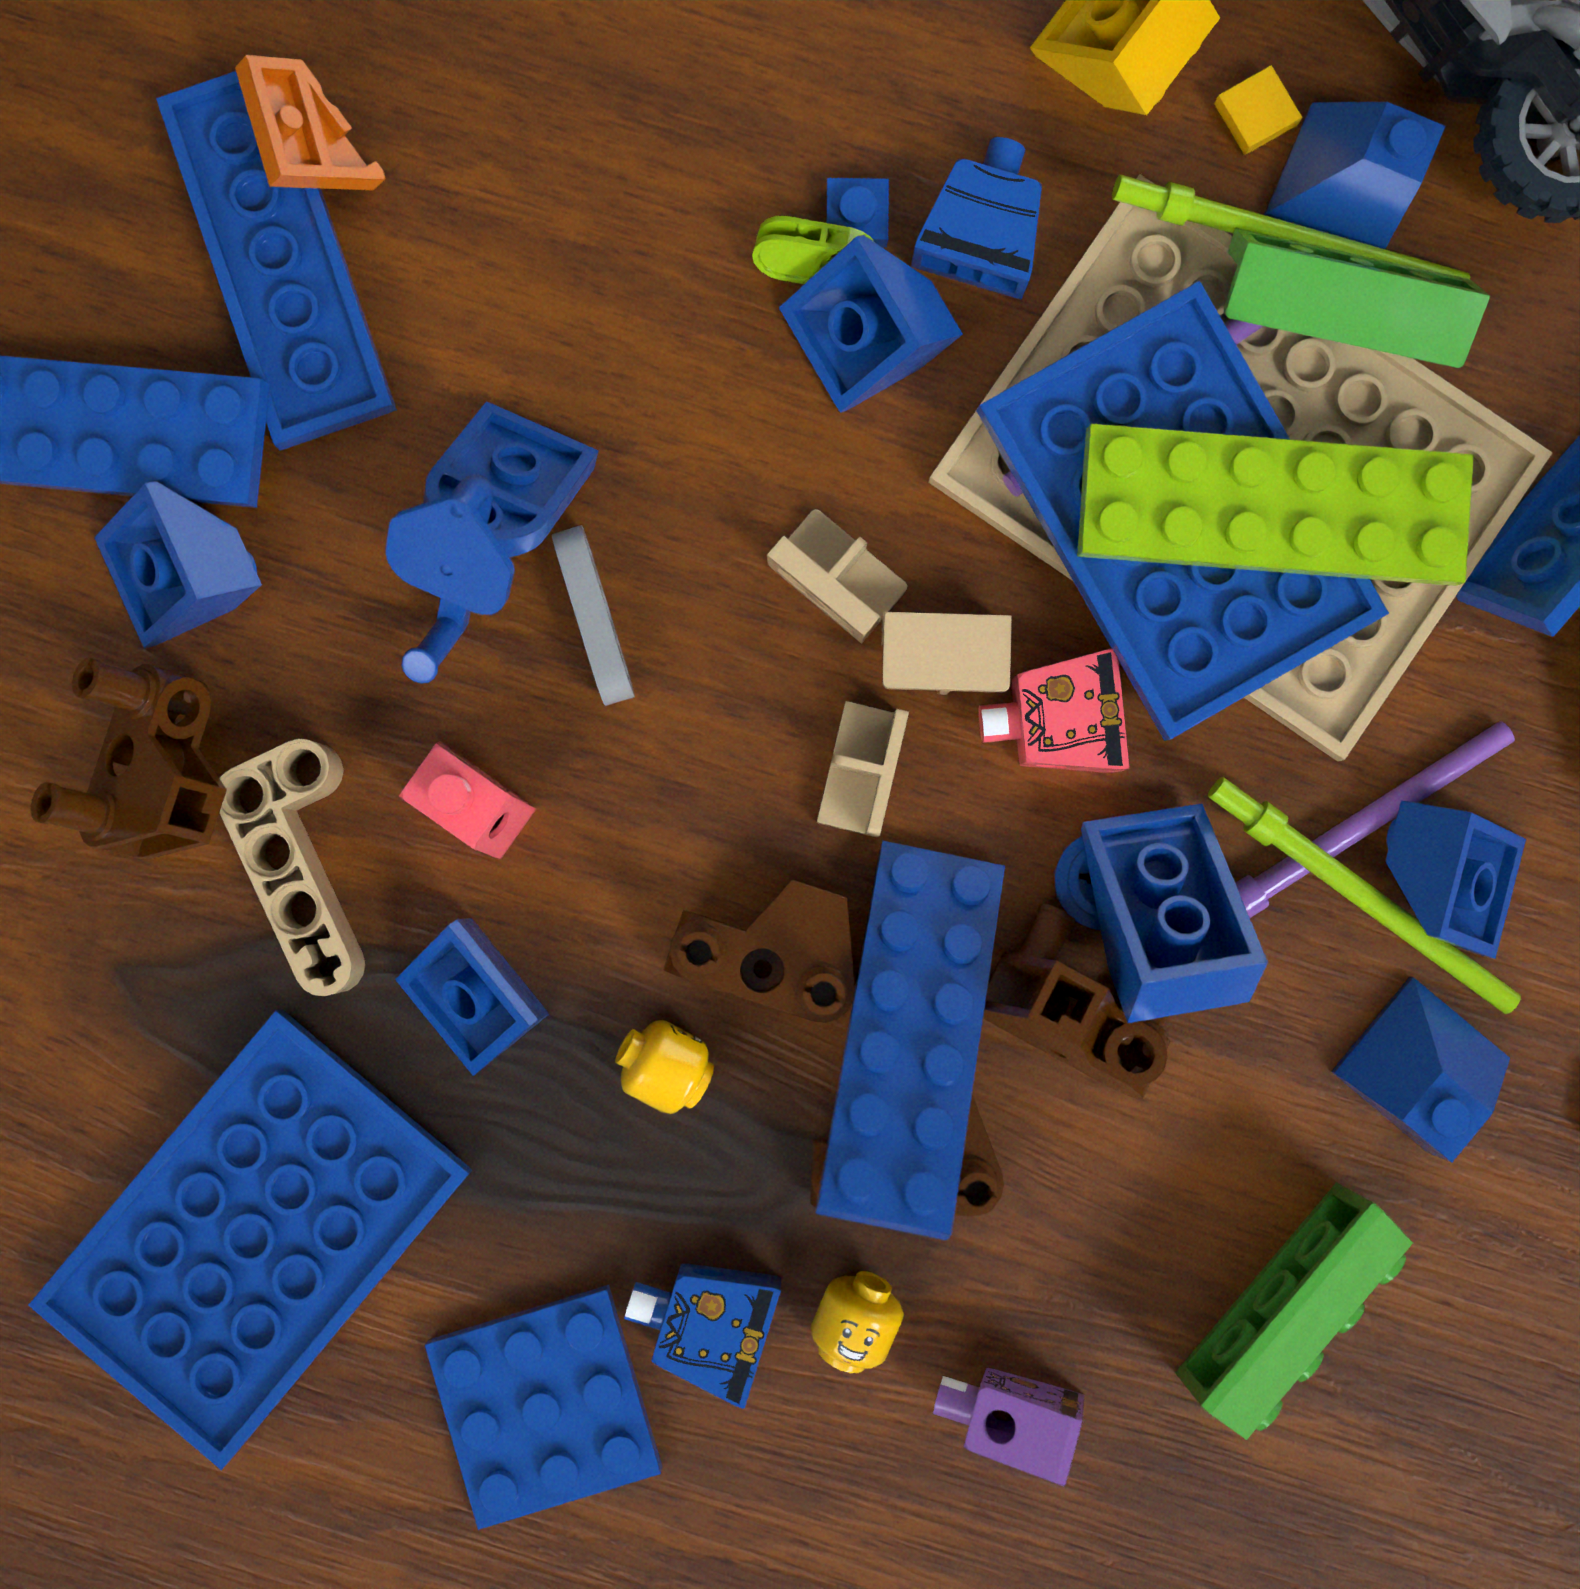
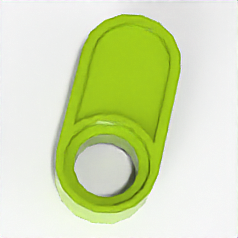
(798, 247)

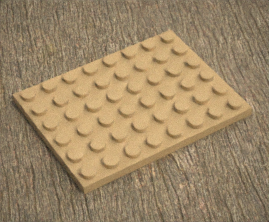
(1319, 395)

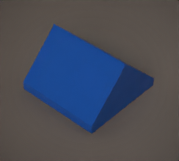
(471, 994)

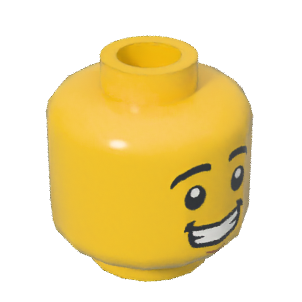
(664, 1067)
(856, 1322)

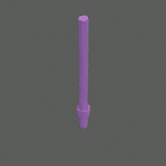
(1258, 890)

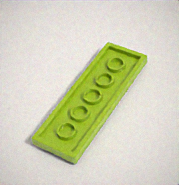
(1275, 505)

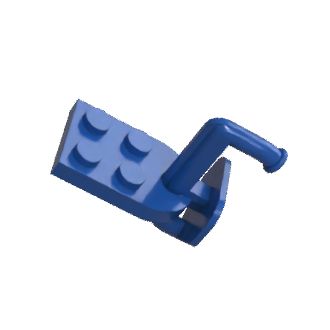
(482, 504)

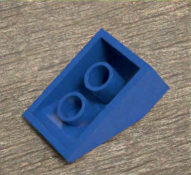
(1170, 914)

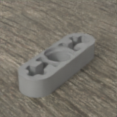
(593, 615)

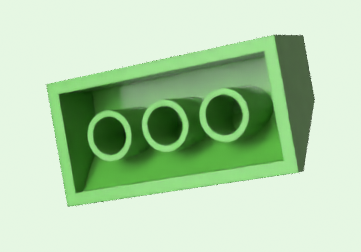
(1294, 1310)

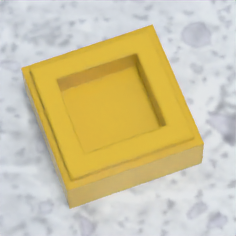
(1258, 110)

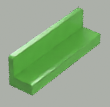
(1353, 299)

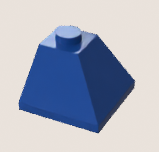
(1355, 169)
(868, 322)
(174, 563)
(1455, 873)
(1426, 1071)

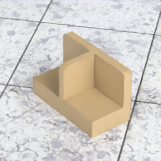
(837, 574)
(946, 652)
(862, 769)

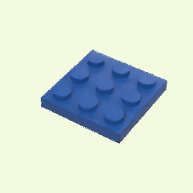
(543, 1407)

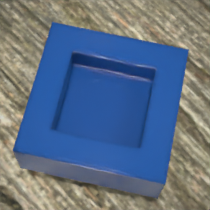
(860, 205)

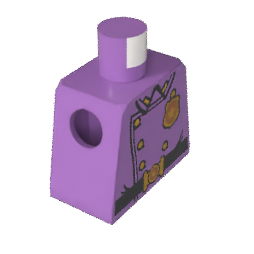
(1042, 1427)

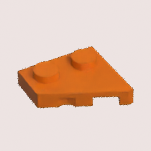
(299, 129)

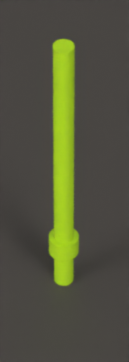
(1179, 204)
(1270, 826)

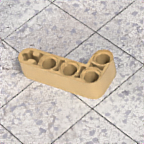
(303, 870)

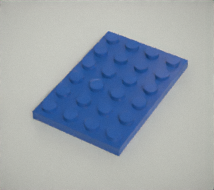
(1180, 631)
(250, 1238)

